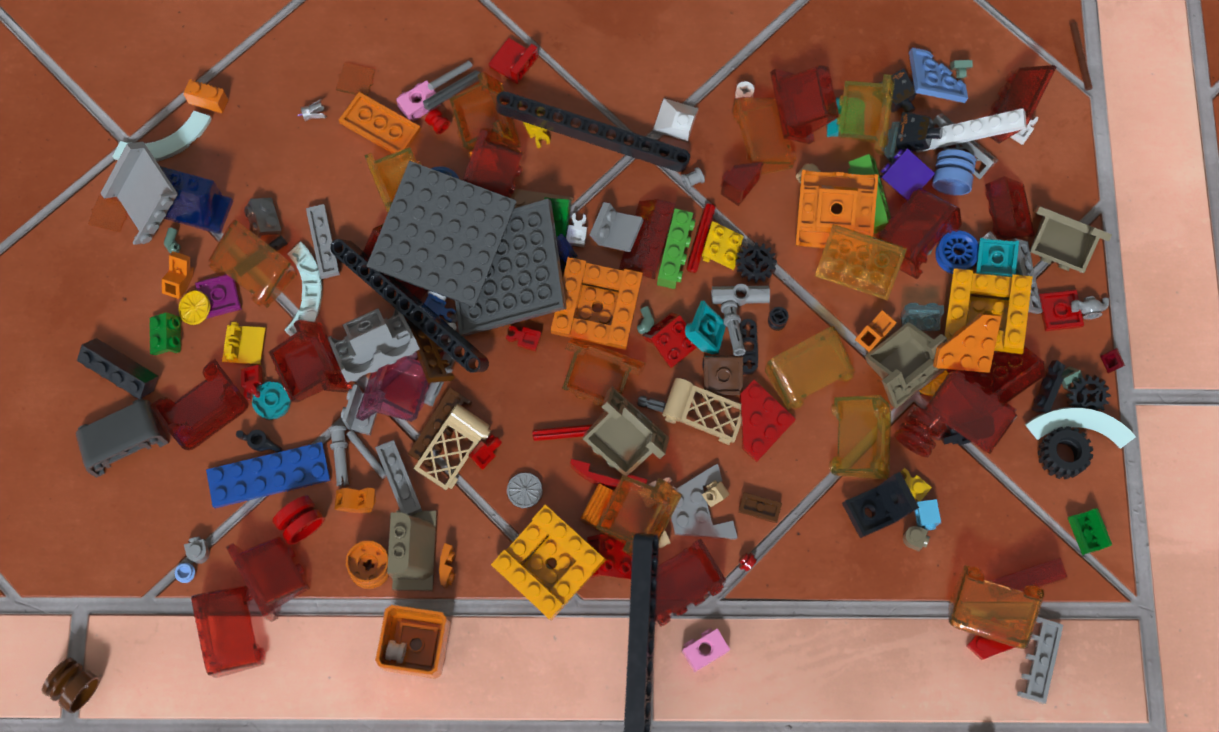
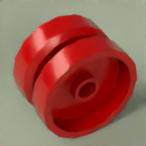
(298, 519)

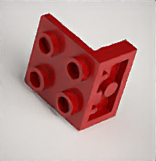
(514, 60)
(670, 339)
(617, 562)

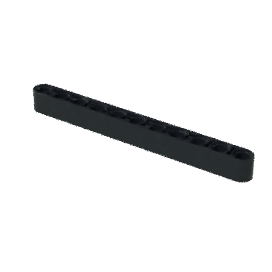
(585, 125)
(415, 309)
(641, 633)

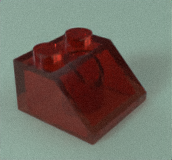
(740, 181)

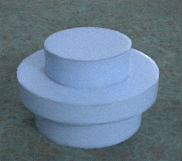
(185, 573)

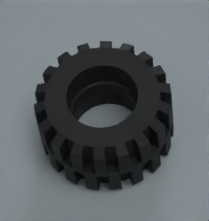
(1076, 442)

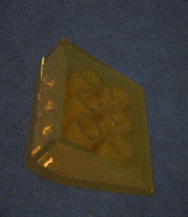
(860, 262)

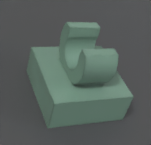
(961, 67)
(1070, 374)

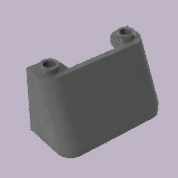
(119, 436)

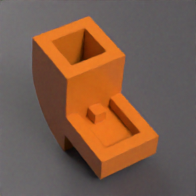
(178, 277)
(876, 331)
(355, 500)

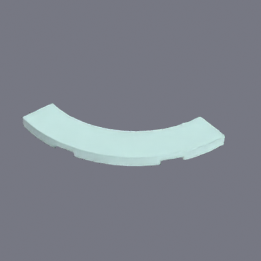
(175, 142)
(311, 286)
(1080, 418)

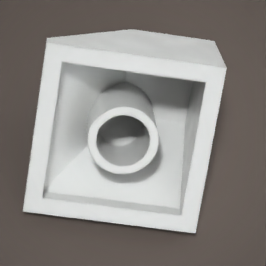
(675, 119)

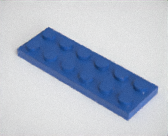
(268, 475)

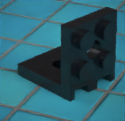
(887, 502)

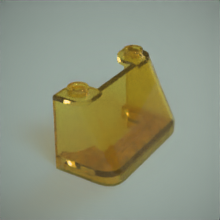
(809, 367)
(862, 437)

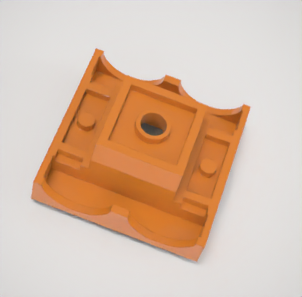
(824, 189)
(608, 326)

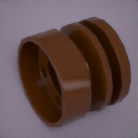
(70, 685)

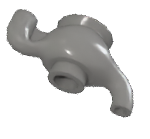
(1090, 307)

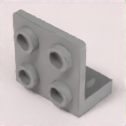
(615, 229)
(350, 411)

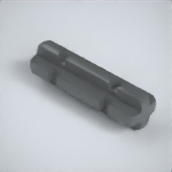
(651, 403)

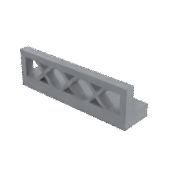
(972, 146)
(1024, 259)

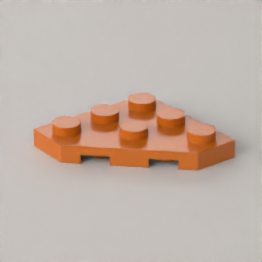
(970, 346)

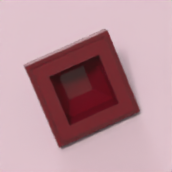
(1112, 360)

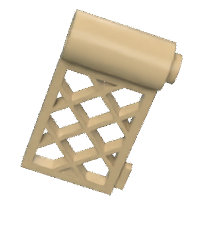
(679, 404)
(467, 425)

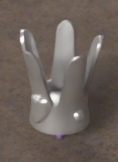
(310, 111)

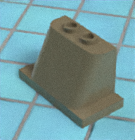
(1065, 240)
(905, 362)
(624, 434)
(412, 550)

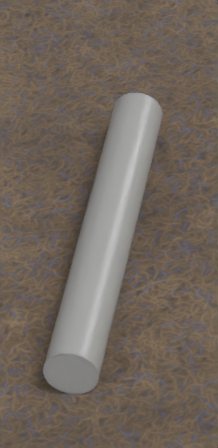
(448, 76)
(366, 453)

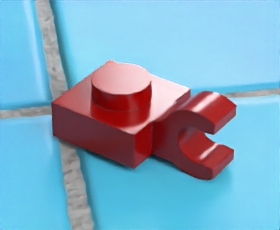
(483, 453)

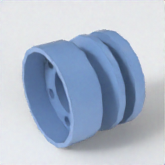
(954, 172)

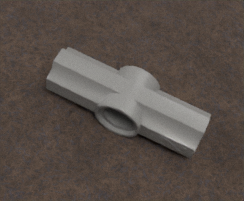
(753, 294)

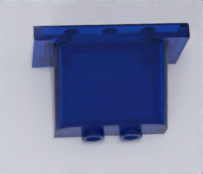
(197, 202)

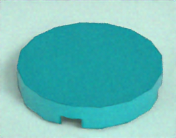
(272, 401)

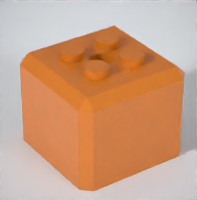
(405, 625)

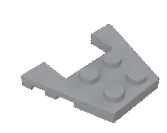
(692, 512)

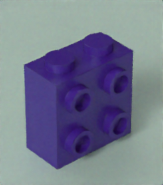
(906, 173)

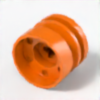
(362, 555)

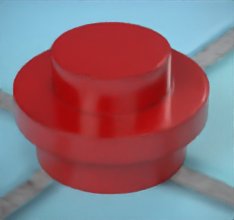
(747, 561)

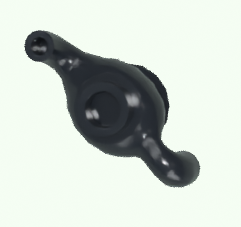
(258, 441)

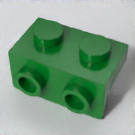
(561, 212)
(165, 334)
(1090, 531)

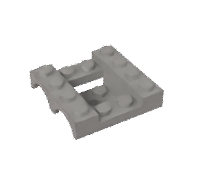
(372, 344)

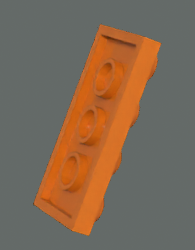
(379, 124)

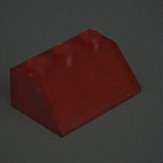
(1009, 209)

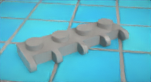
(1042, 661)

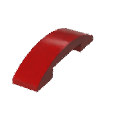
(583, 469)

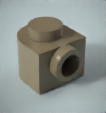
(916, 538)

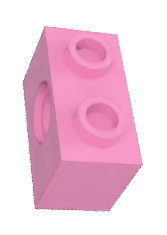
(411, 109)
(717, 646)

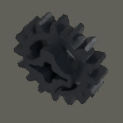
(763, 258)
(1095, 387)

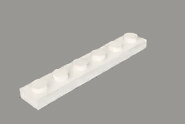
(980, 128)

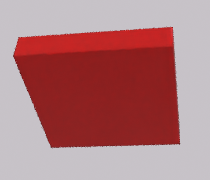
(1057, 310)

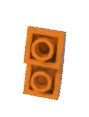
(446, 572)

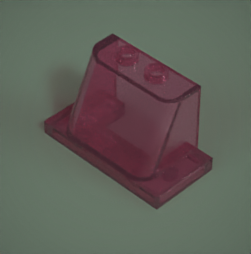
(395, 391)

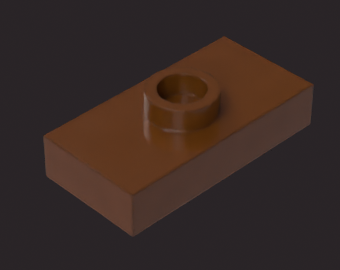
(760, 507)

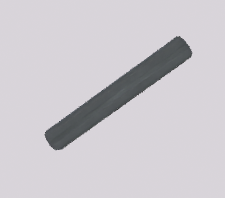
(451, 90)

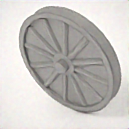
(524, 490)

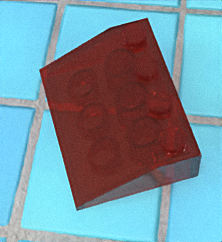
(1022, 91)
(1008, 374)

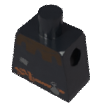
(903, 92)
(916, 132)

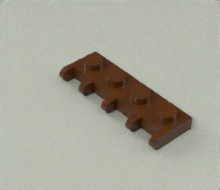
(429, 357)
(435, 422)

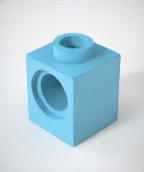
(928, 514)

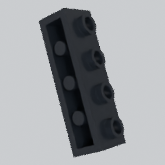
(117, 368)

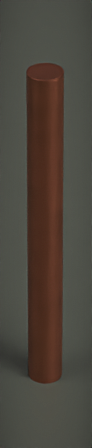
(1081, 56)

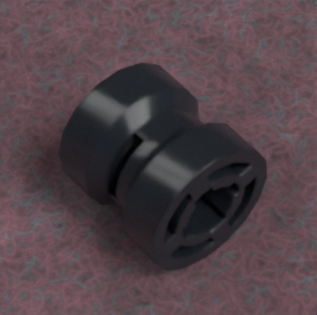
(777, 323)

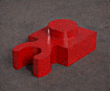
(526, 339)
(250, 379)

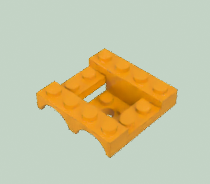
(1014, 311)
(544, 587)

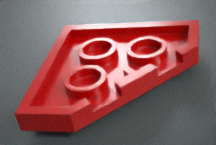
(761, 420)

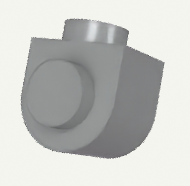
(197, 550)

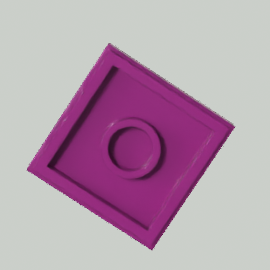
(221, 294)

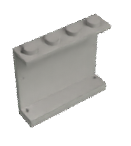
(141, 189)

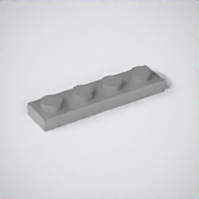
(322, 240)
(398, 478)

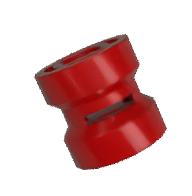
(437, 121)

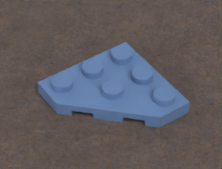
(935, 79)

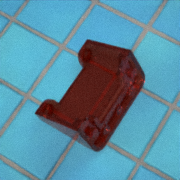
(202, 409)
(226, 631)

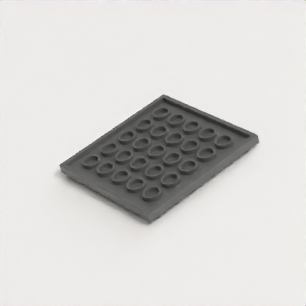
(441, 234)
(523, 276)

